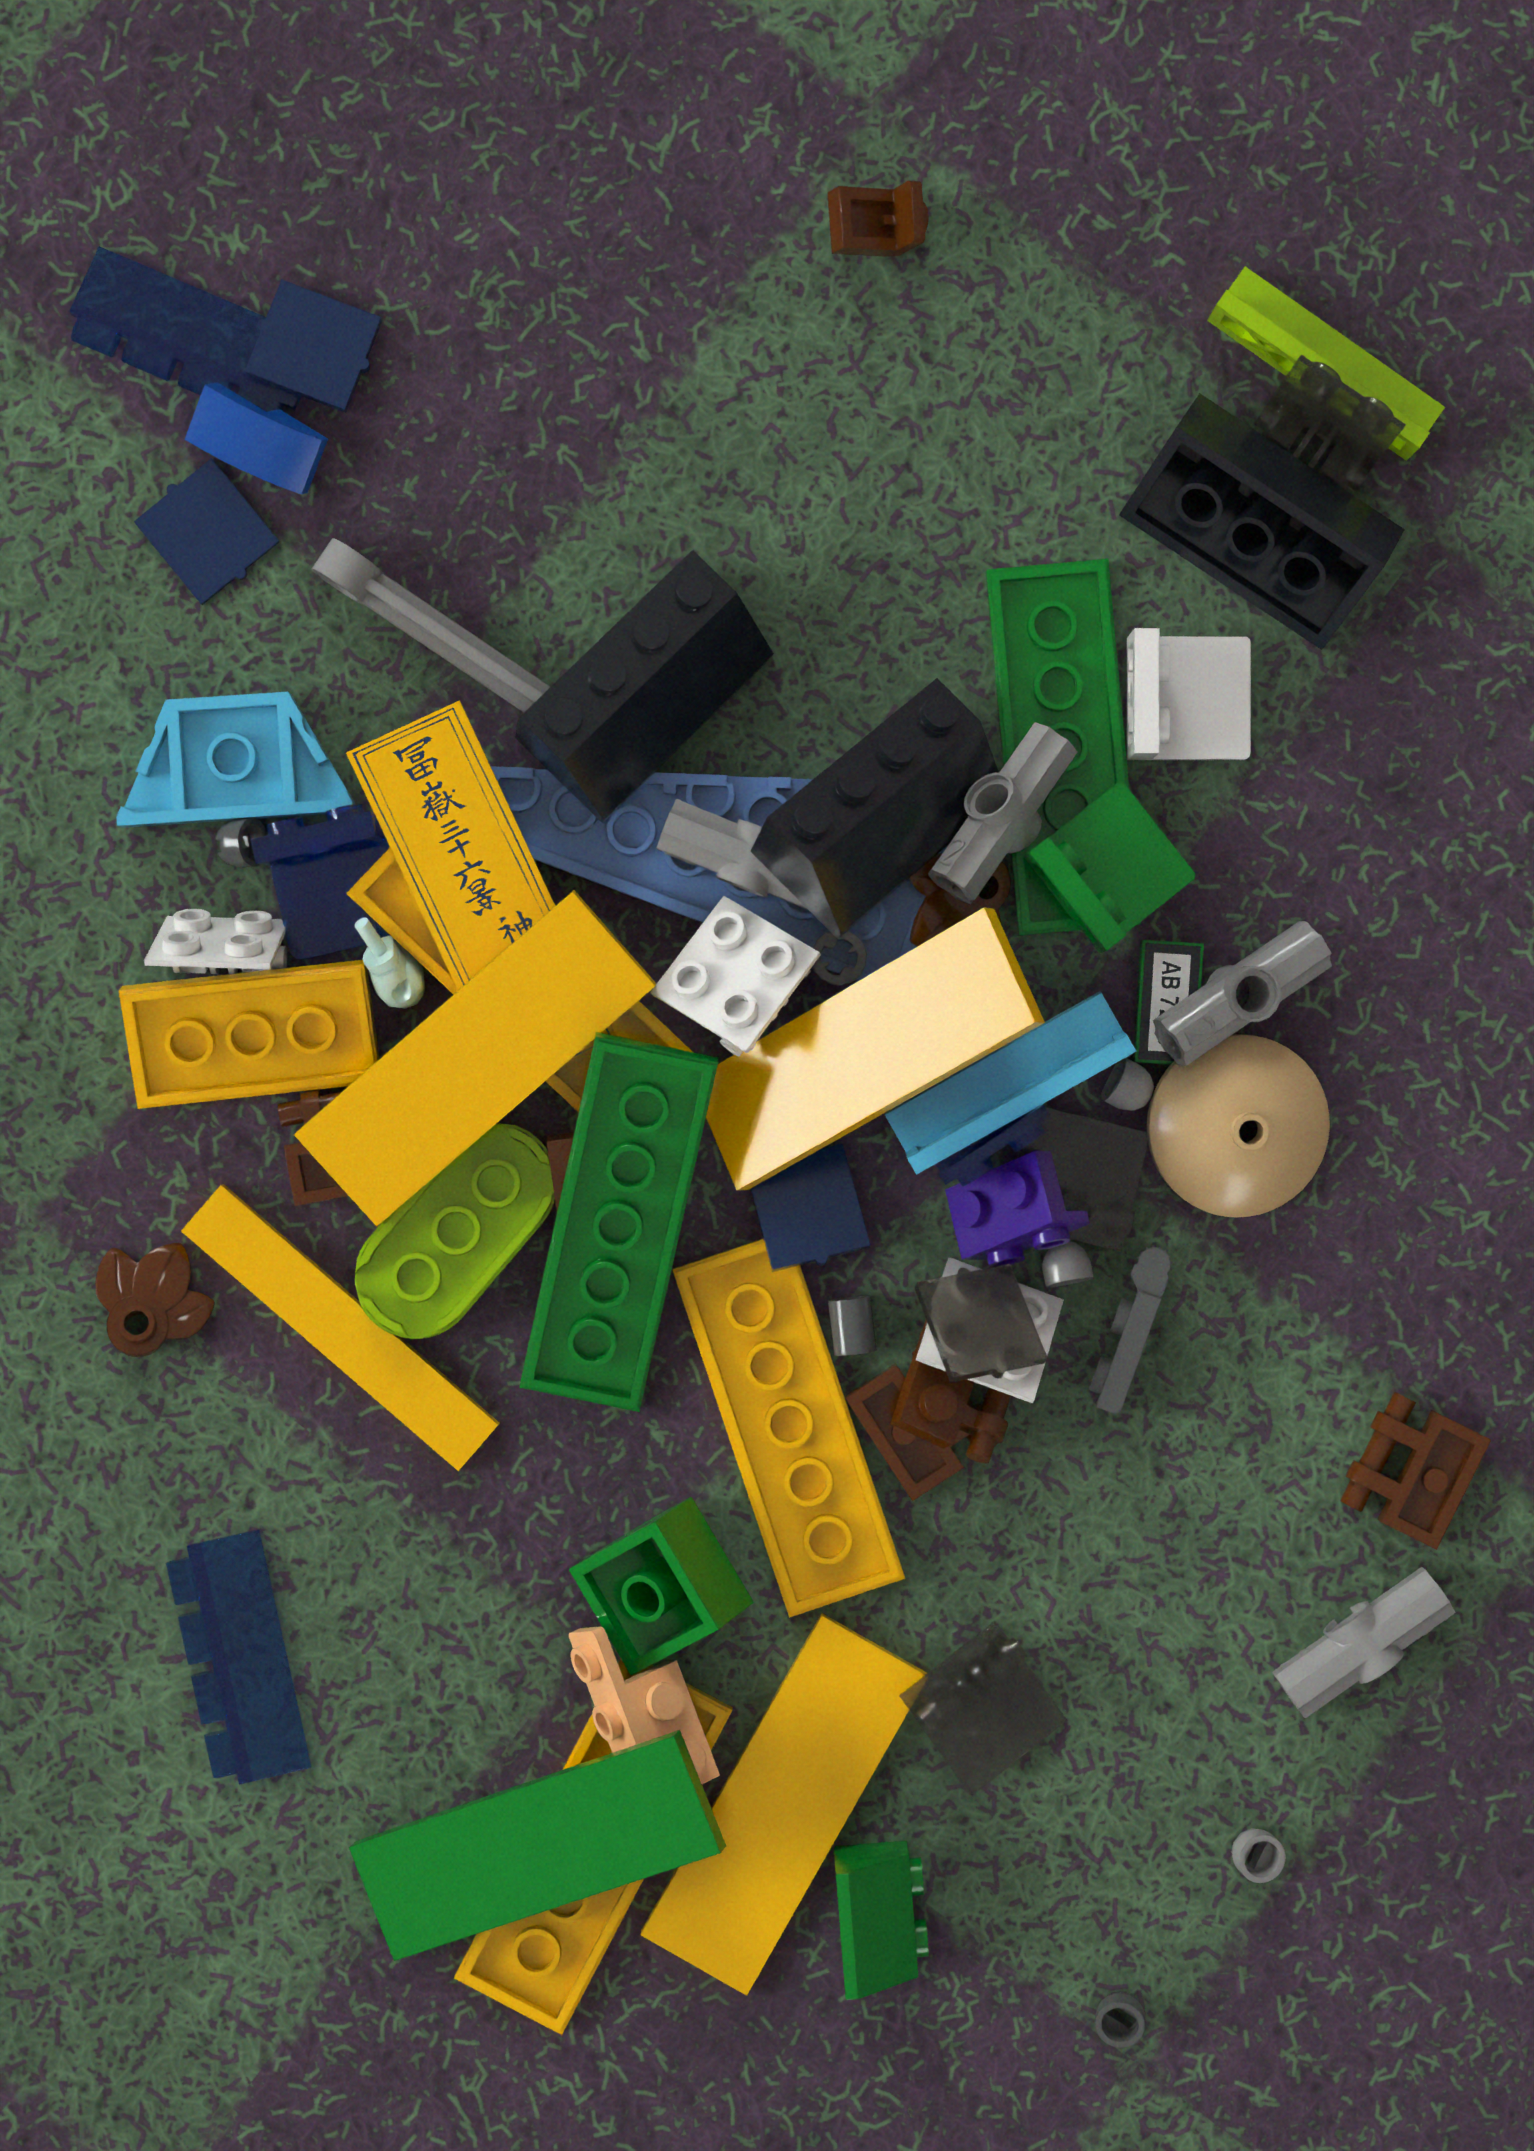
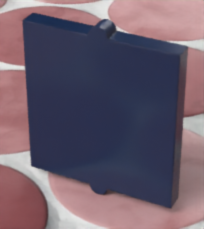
(313, 346)
(206, 531)
(810, 1211)

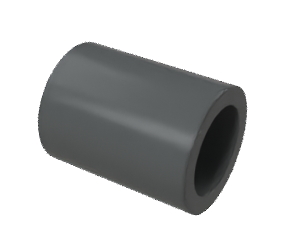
(852, 1325)

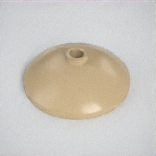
(1199, 1117)

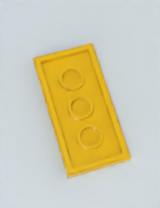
(249, 1033)

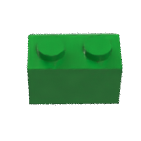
(661, 1586)
(878, 1917)

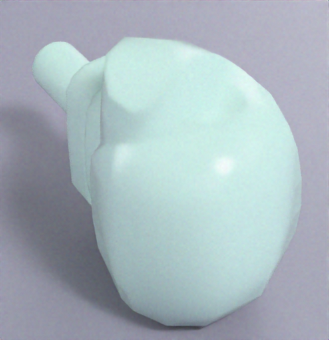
(392, 969)

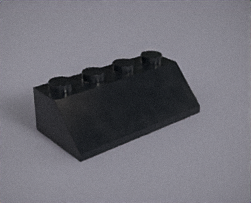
(1262, 522)
(645, 687)
(878, 809)

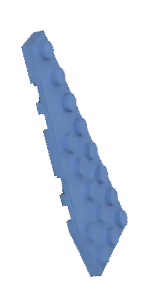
(626, 859)

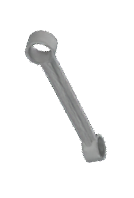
(368, 585)

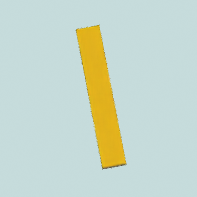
(339, 1327)

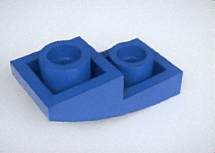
(256, 440)

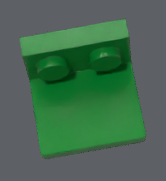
(1110, 867)

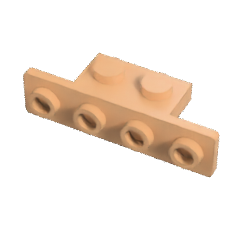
(641, 1706)

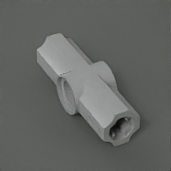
(1002, 813)
(721, 848)
(1213, 1010)
(1364, 1642)

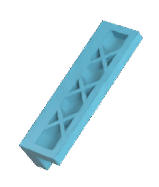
(1009, 1082)

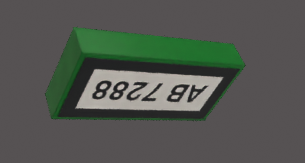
(1165, 978)

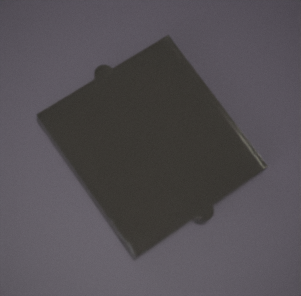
(980, 1323)

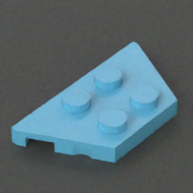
(232, 762)

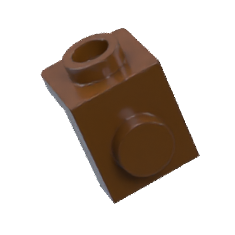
(877, 219)

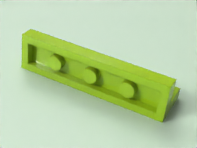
(1283, 330)

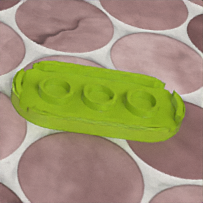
(455, 1235)

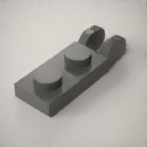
(1133, 1324)

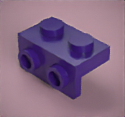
(1012, 1211)

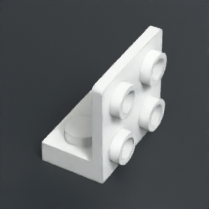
(1188, 697)

